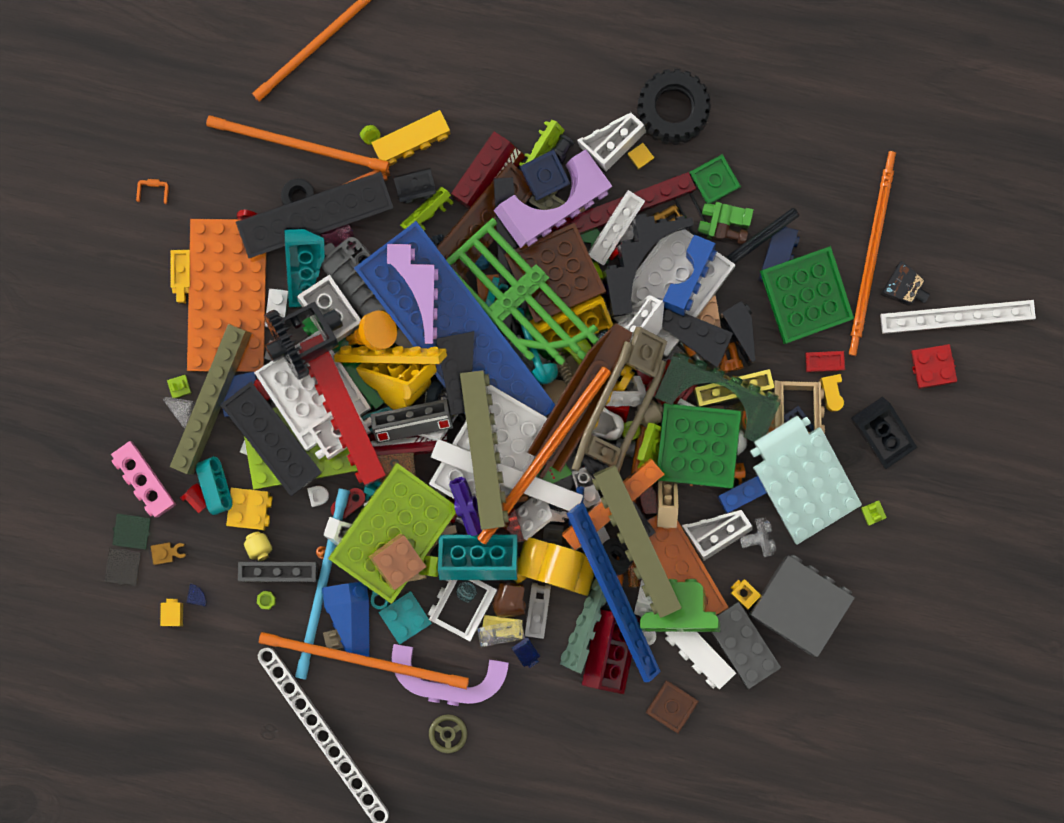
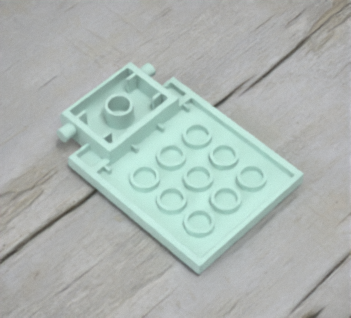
(803, 478)

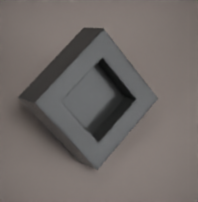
(553, 534)

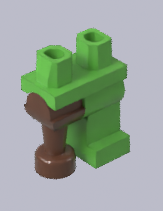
(721, 218)

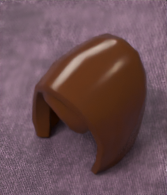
(509, 600)

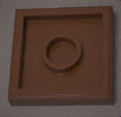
(672, 706)

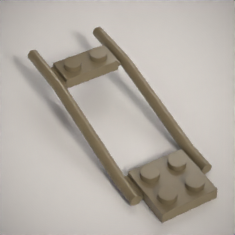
(644, 355)

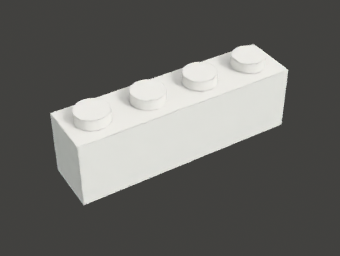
(703, 656)

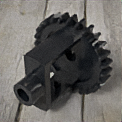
(284, 347)

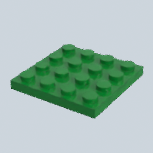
(807, 294)
(699, 445)

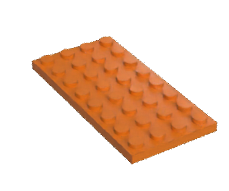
(224, 291)

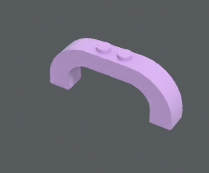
(435, 691)

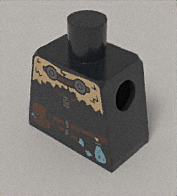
(905, 286)

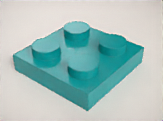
(405, 617)

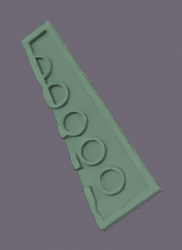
(576, 652)

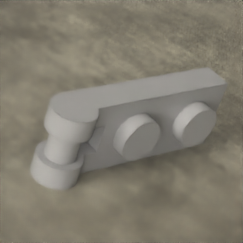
(537, 611)

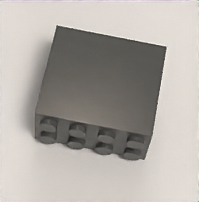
(801, 605)

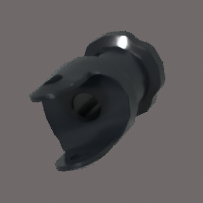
(562, 147)

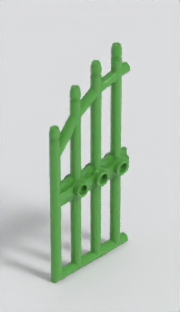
(517, 294)

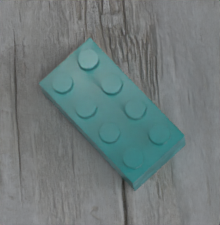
(469, 559)

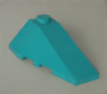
(303, 261)

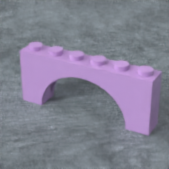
(529, 223)

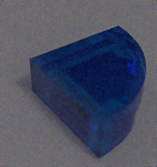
(196, 596)

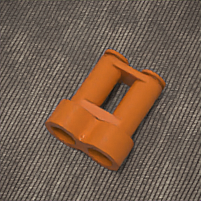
(734, 363)

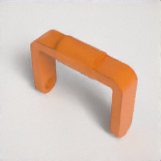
(152, 183)

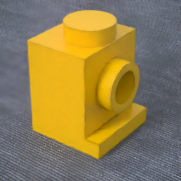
(751, 597)

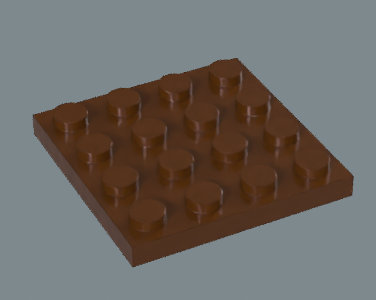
(566, 264)

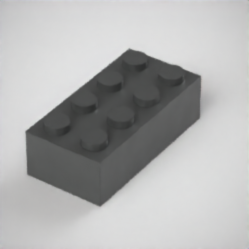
(744, 646)

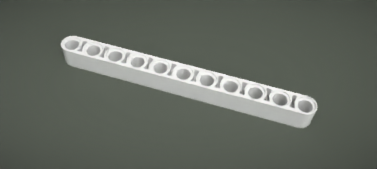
(314, 731)

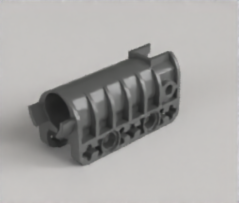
(340, 266)

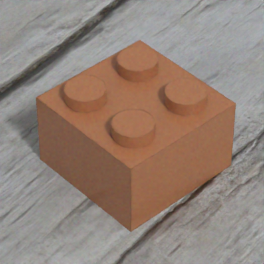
(397, 561)

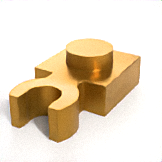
(164, 553)

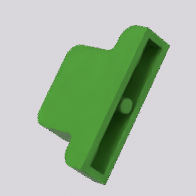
(688, 618)

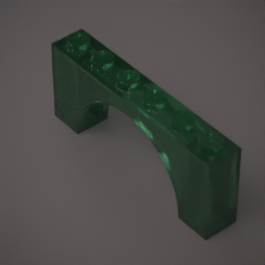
(684, 373)

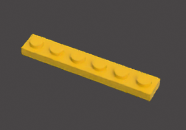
(398, 354)

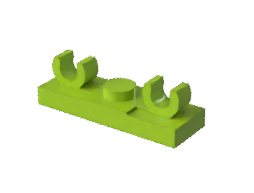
(547, 140)
(428, 208)

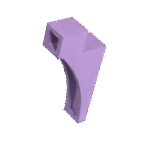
(421, 282)

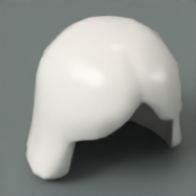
(609, 426)

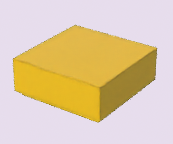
(640, 156)

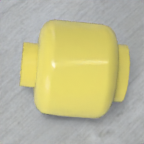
(257, 546)

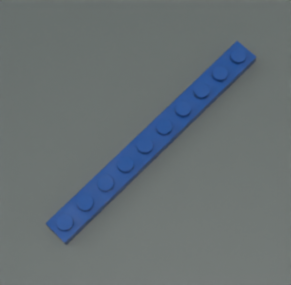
(613, 592)

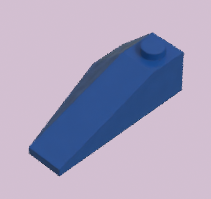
(350, 615)

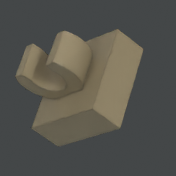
(332, 639)

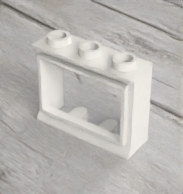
(476, 620)

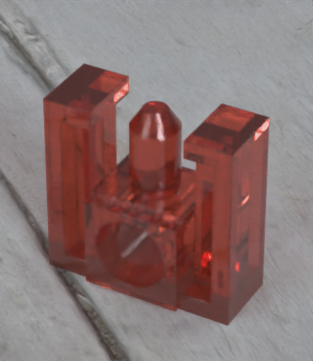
(648, 501)

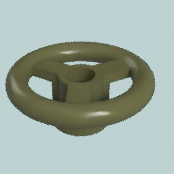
(435, 727)

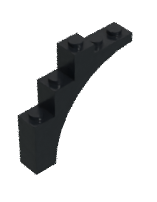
(620, 280)

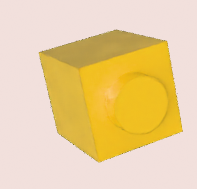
(171, 613)

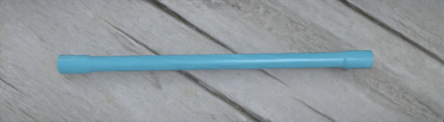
(304, 661)

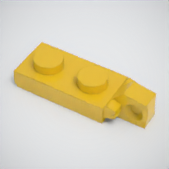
(180, 274)

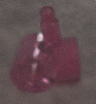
(337, 235)

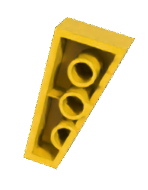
(590, 313)

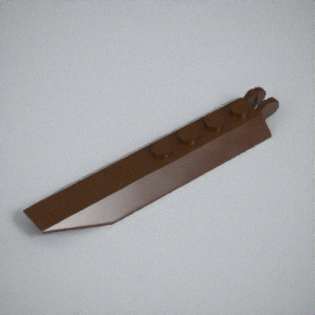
(602, 354)

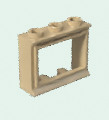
(818, 394)

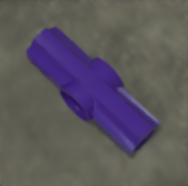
(466, 505)

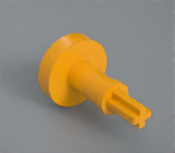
(375, 331)

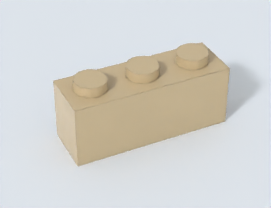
(667, 504)

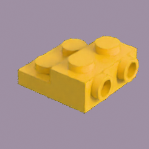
(249, 509)

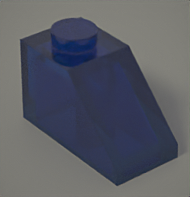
(526, 653)

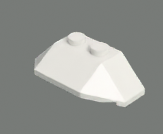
(645, 314)

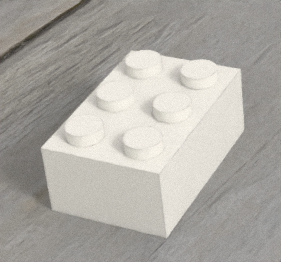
(329, 297)

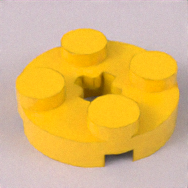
(627, 374)

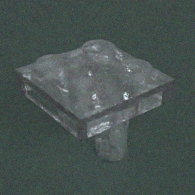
(761, 538)

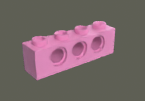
(130, 452)

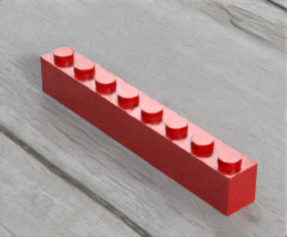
(344, 414)

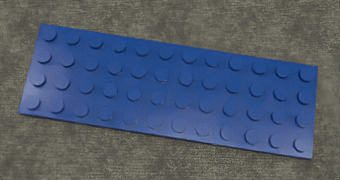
(456, 314)

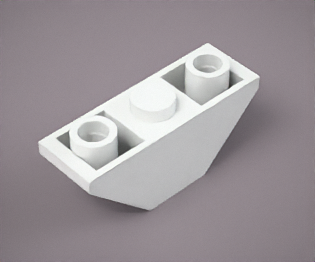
(584, 479)

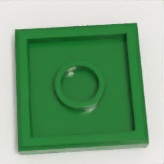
(715, 179)

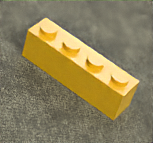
(411, 138)

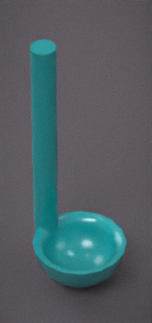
(543, 373)

